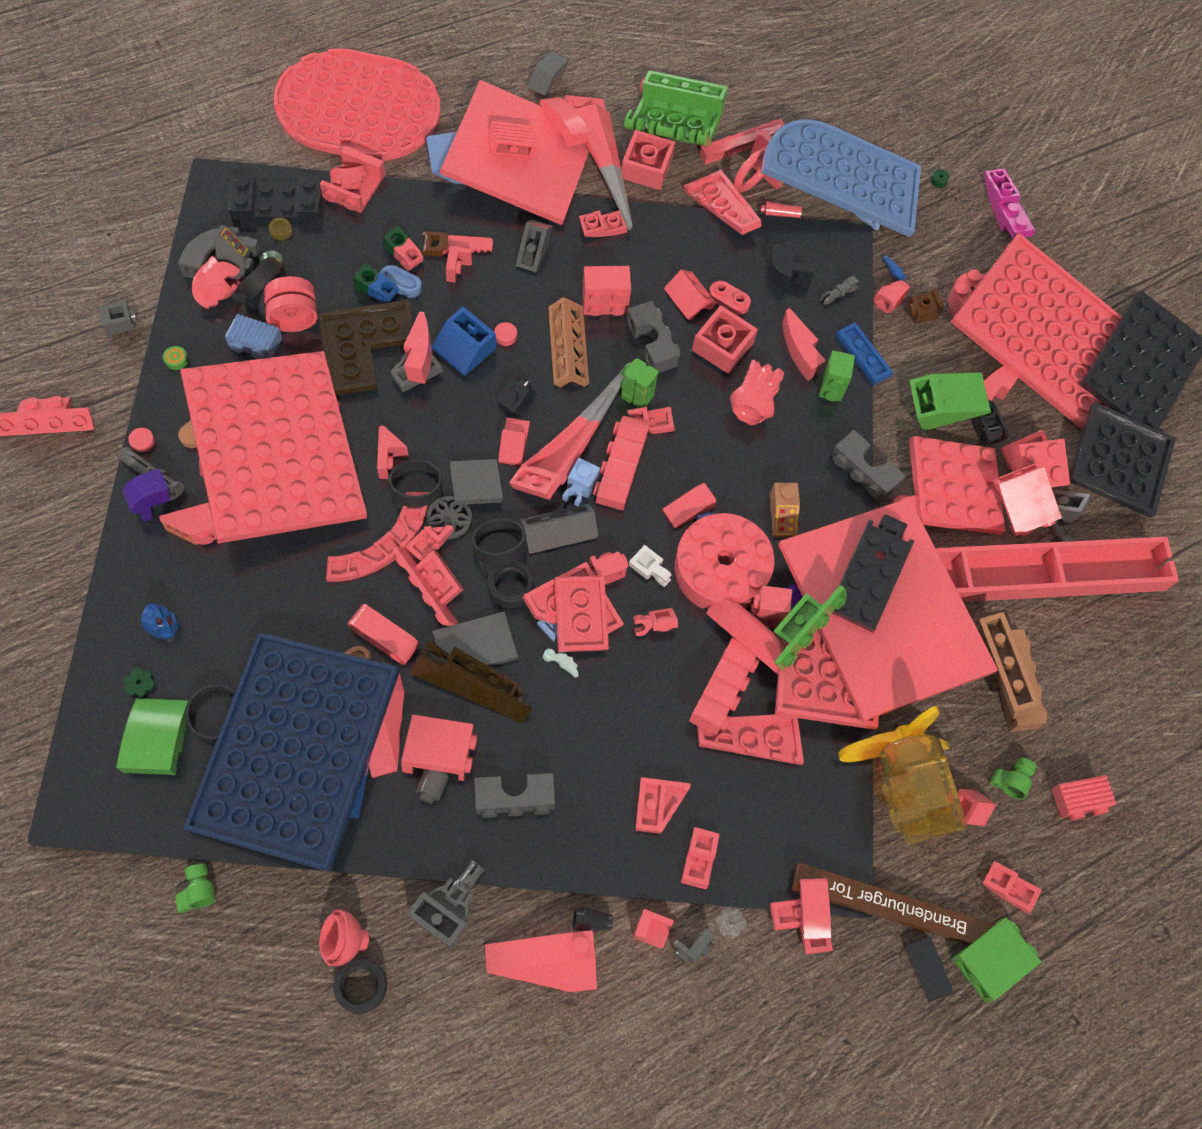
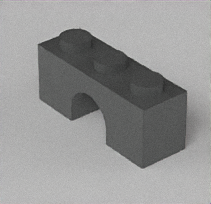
(647, 321)
(877, 480)
(492, 799)

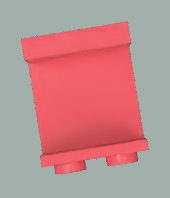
(356, 198)

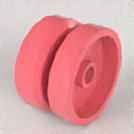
(290, 304)

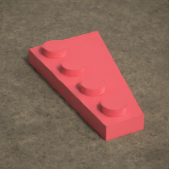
(724, 200)

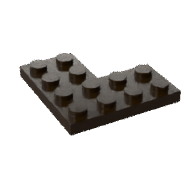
(351, 336)

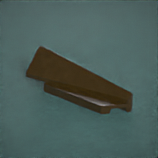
(472, 680)

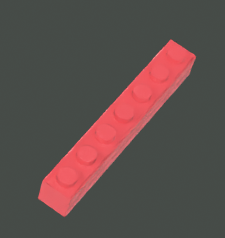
(737, 143)

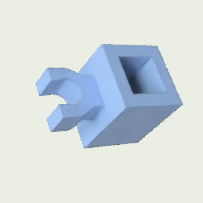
(581, 481)

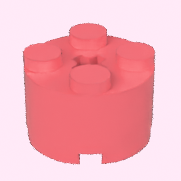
(962, 290)

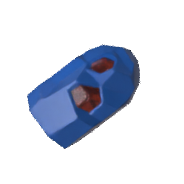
(159, 621)

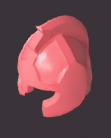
(213, 284)

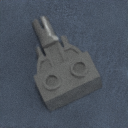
(443, 910)

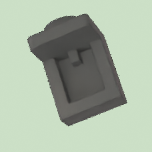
(700, 946)

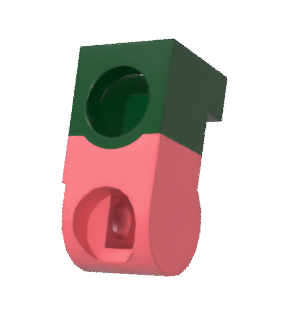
(402, 248)

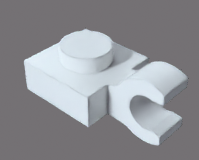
(649, 563)

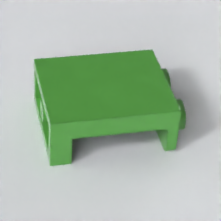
(997, 960)

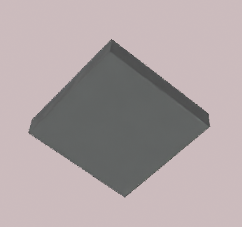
(475, 482)

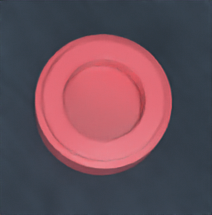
(505, 334)
(141, 440)

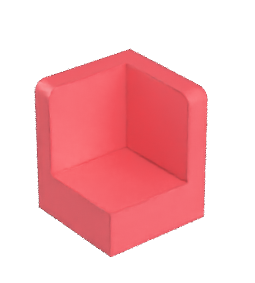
(975, 806)
(653, 929)

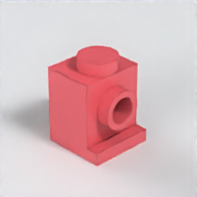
(610, 566)

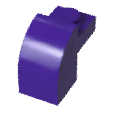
(144, 492)

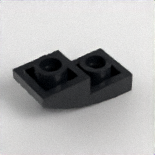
(929, 969)

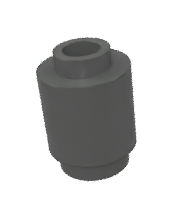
(431, 785)

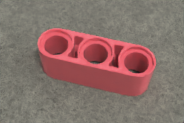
(383, 634)

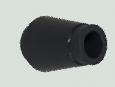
(590, 919)

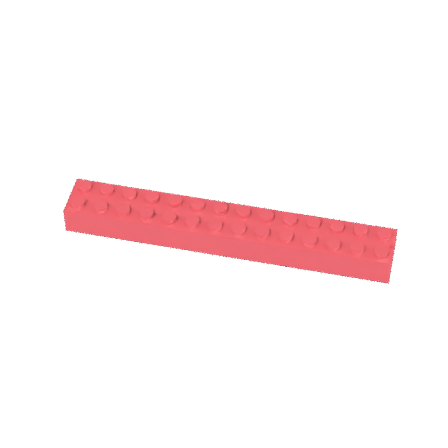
(1060, 568)

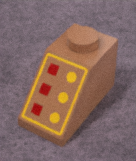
(784, 509)

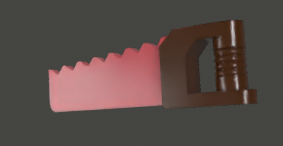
(445, 241)

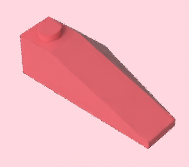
(387, 746)
(551, 961)

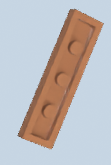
(564, 341)

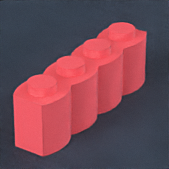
(622, 462)
(723, 688)

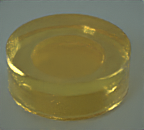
(280, 228)

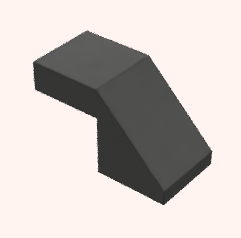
(546, 71)

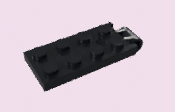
(870, 579)

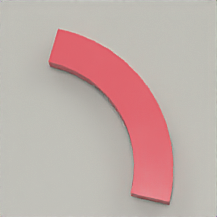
(381, 553)

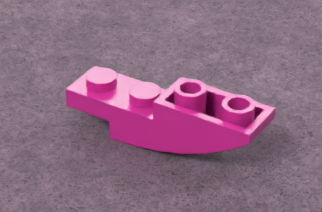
(1005, 204)

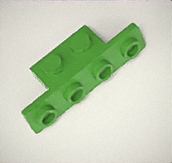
(803, 622)

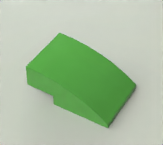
(153, 737)

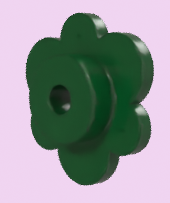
(136, 676)

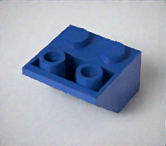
(464, 341)

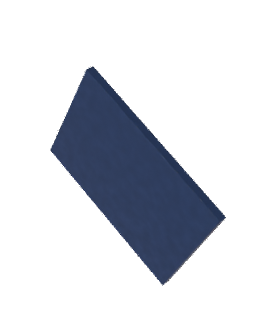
(293, 751)

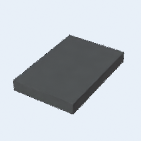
(483, 638)

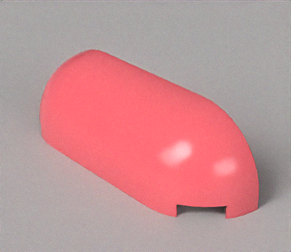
(748, 631)

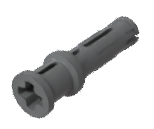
(142, 466)

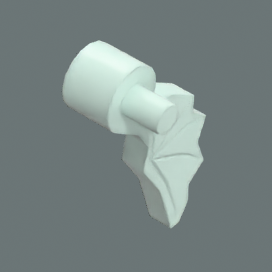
(564, 661)

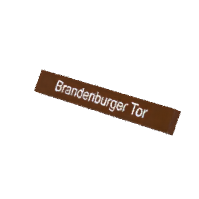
(895, 906)

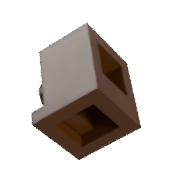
(925, 307)

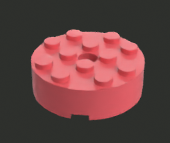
(726, 540)

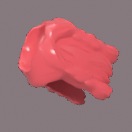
(754, 399)

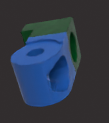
(374, 284)

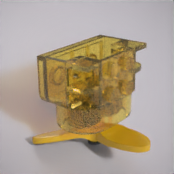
(915, 778)

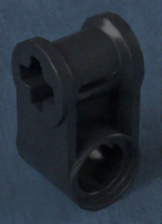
(990, 426)

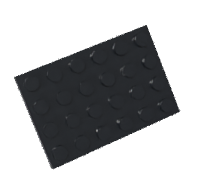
(1144, 362)

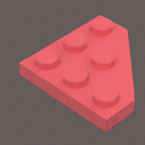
(542, 600)

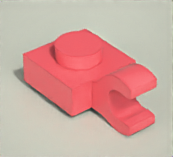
(659, 620)

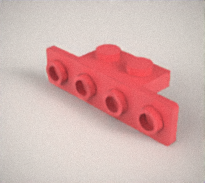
(45, 416)
(434, 581)

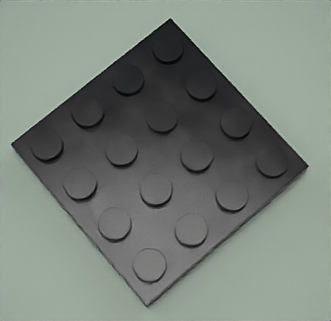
(1122, 459)

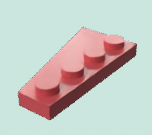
(758, 736)

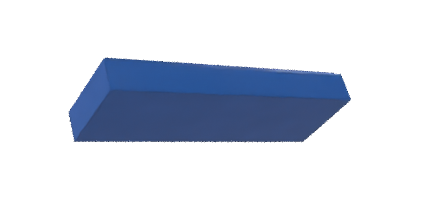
(865, 354)

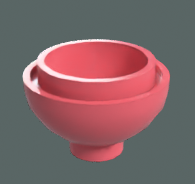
(341, 938)

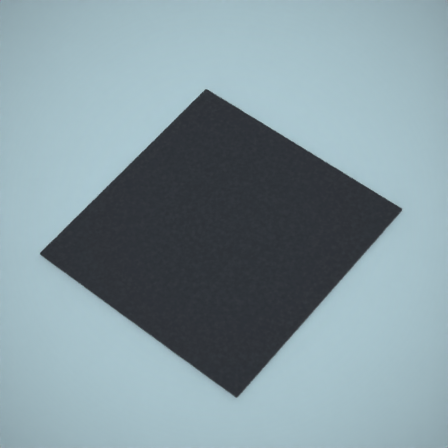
(629, 702)

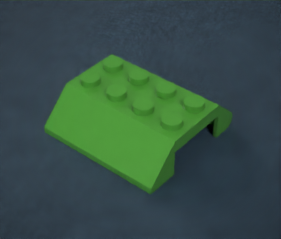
(678, 108)

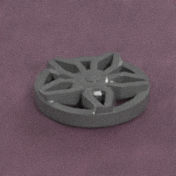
(449, 516)

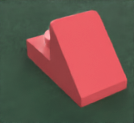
(513, 441)
(388, 448)

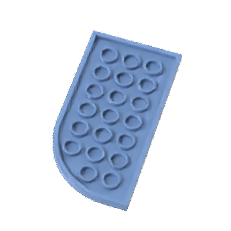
(845, 172)

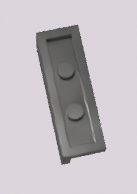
(560, 528)

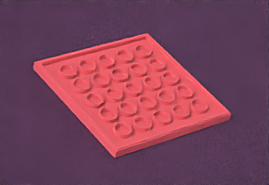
(534, 184)

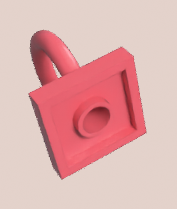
(755, 162)

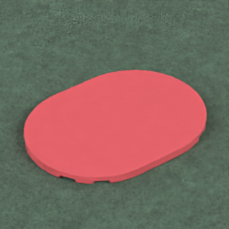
(357, 103)

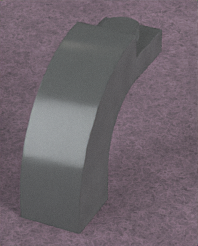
(203, 247)

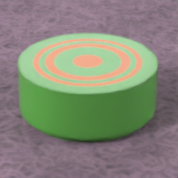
(175, 358)

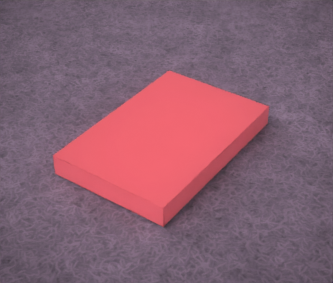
(581, 613)

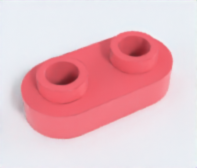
(729, 297)

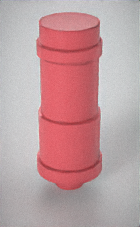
(778, 209)

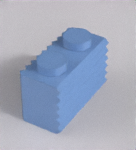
(253, 337)

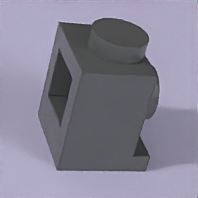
(117, 318)

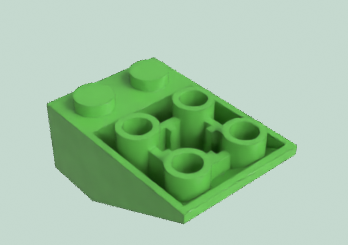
(949, 398)

